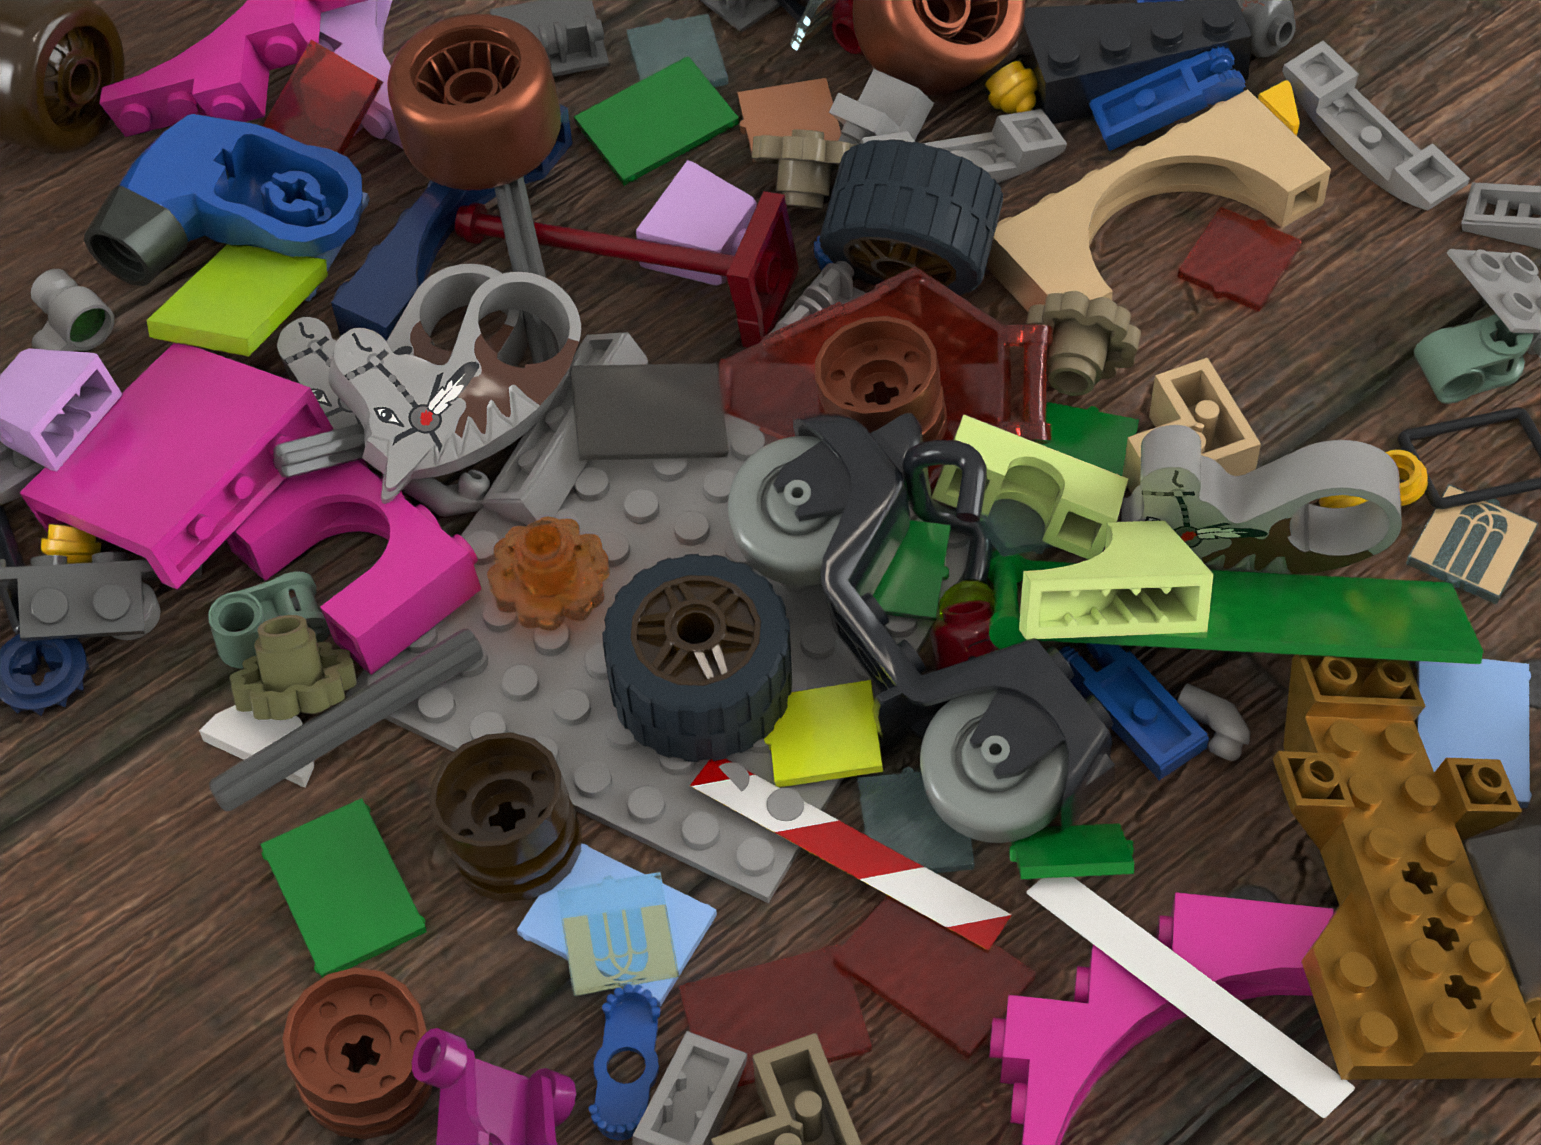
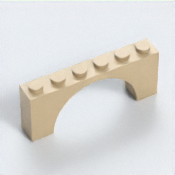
(1226, 152)

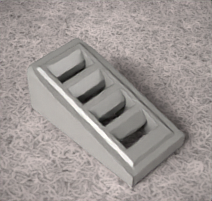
(1519, 229)

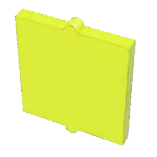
(826, 735)

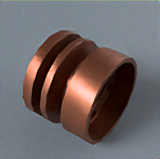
(881, 372)
(344, 1024)

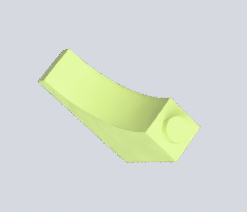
(1136, 586)

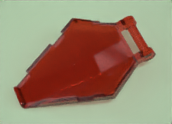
(777, 381)

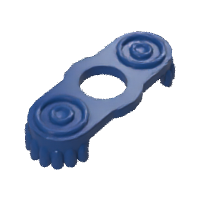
(632, 1027)

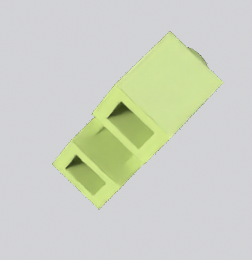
(1063, 490)

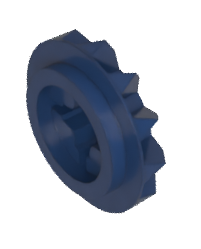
(21, 660)

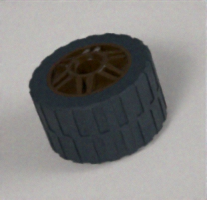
(912, 208)
(698, 657)

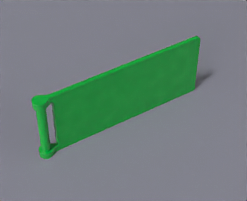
(1288, 616)

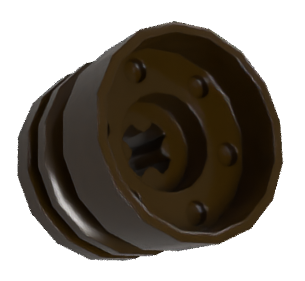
(506, 816)

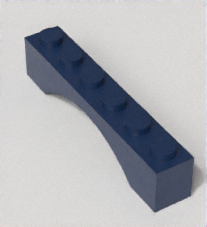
(404, 258)

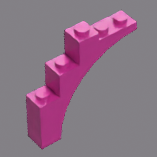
(224, 71)
(1064, 1047)

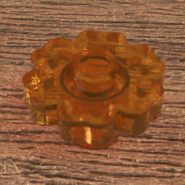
(548, 573)

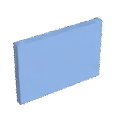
(1478, 715)
(687, 916)

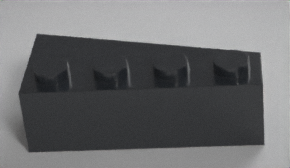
(1101, 47)

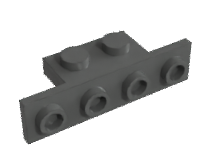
(80, 598)

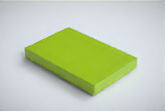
(237, 299)

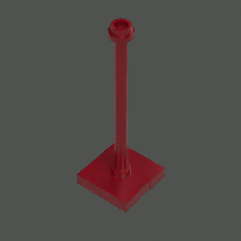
(756, 275)

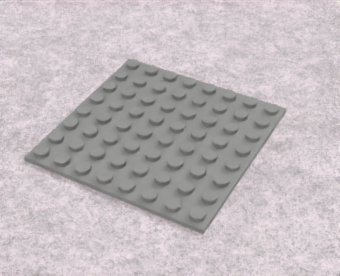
(558, 679)

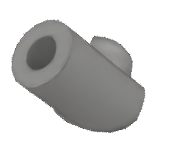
(451, 499)
(1221, 716)

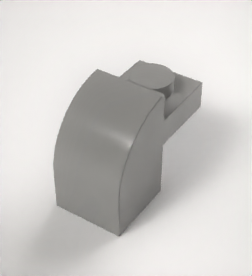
(883, 108)

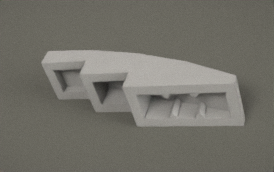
(692, 1094)

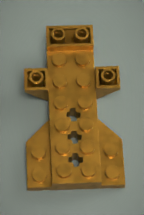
(1411, 956)

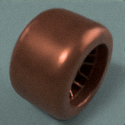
(937, 42)
(474, 101)

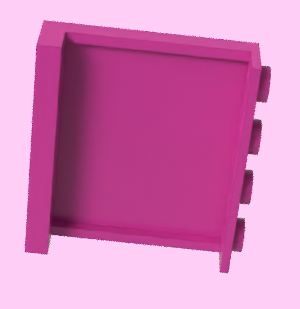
(178, 459)

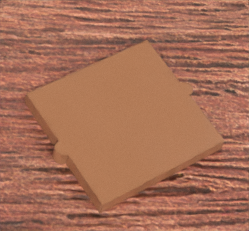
(786, 108)

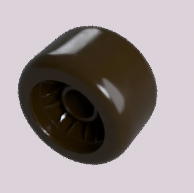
(54, 71)

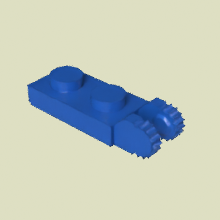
(1166, 96)
(1139, 707)

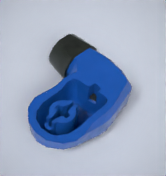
(228, 185)

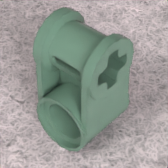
(1468, 359)
(258, 604)

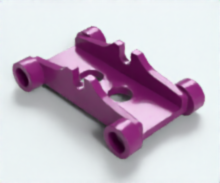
(487, 1101)

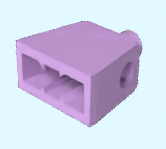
(698, 214)
(53, 402)

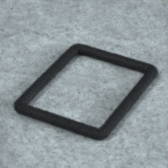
(1466, 423)

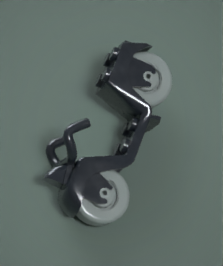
(1000, 731)

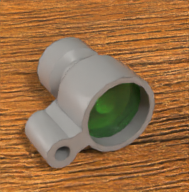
(74, 312)

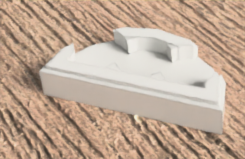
(244, 736)

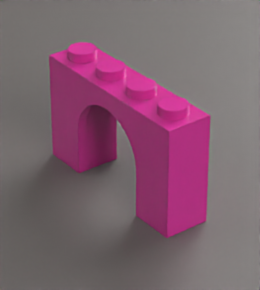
(396, 600)

